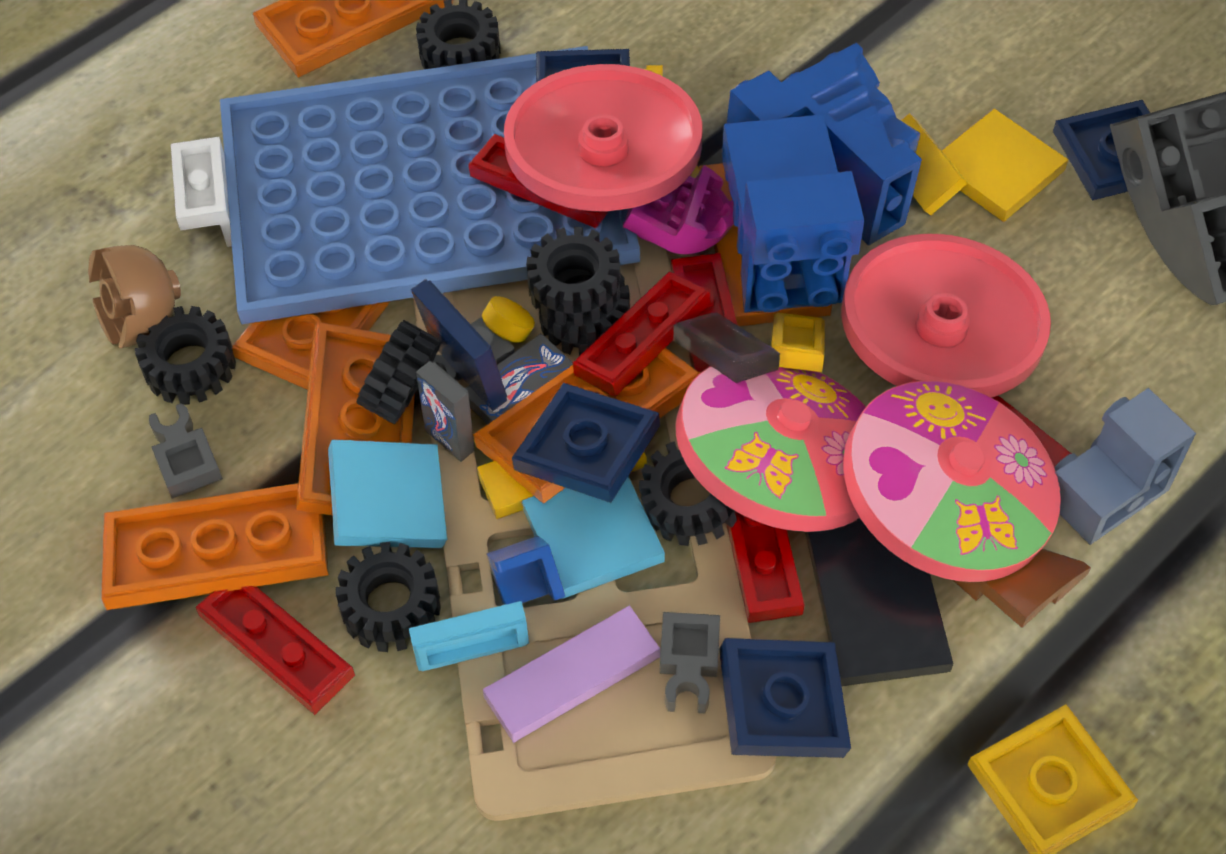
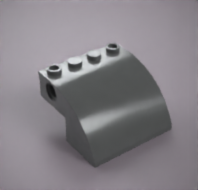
(1178, 188)

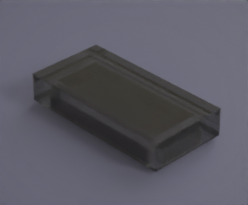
(726, 347)

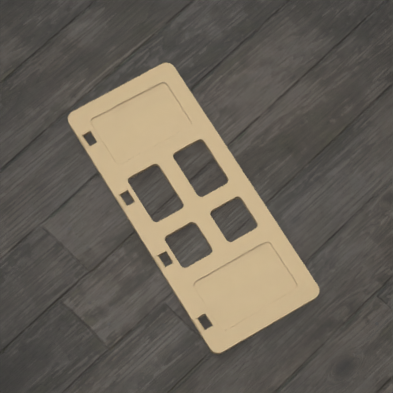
(623, 738)

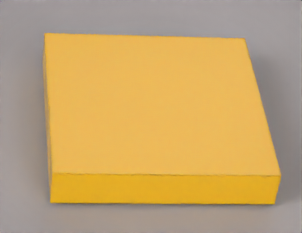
(1003, 164)
(1052, 782)

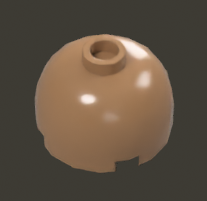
(133, 291)

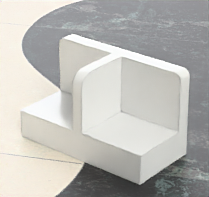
(201, 185)

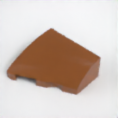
(1031, 588)

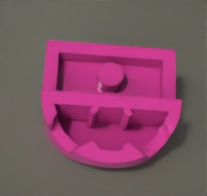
(687, 218)

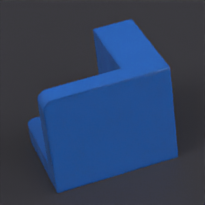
(525, 571)

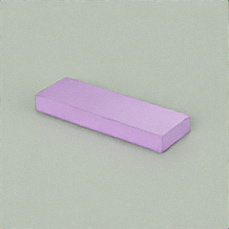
(571, 673)

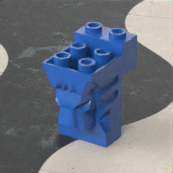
(860, 127)
(791, 213)

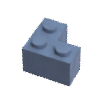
(1125, 466)

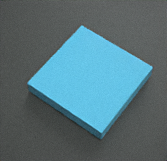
(386, 494)
(595, 538)

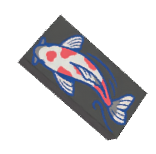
(522, 375)
(445, 410)

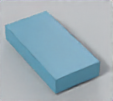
(469, 636)

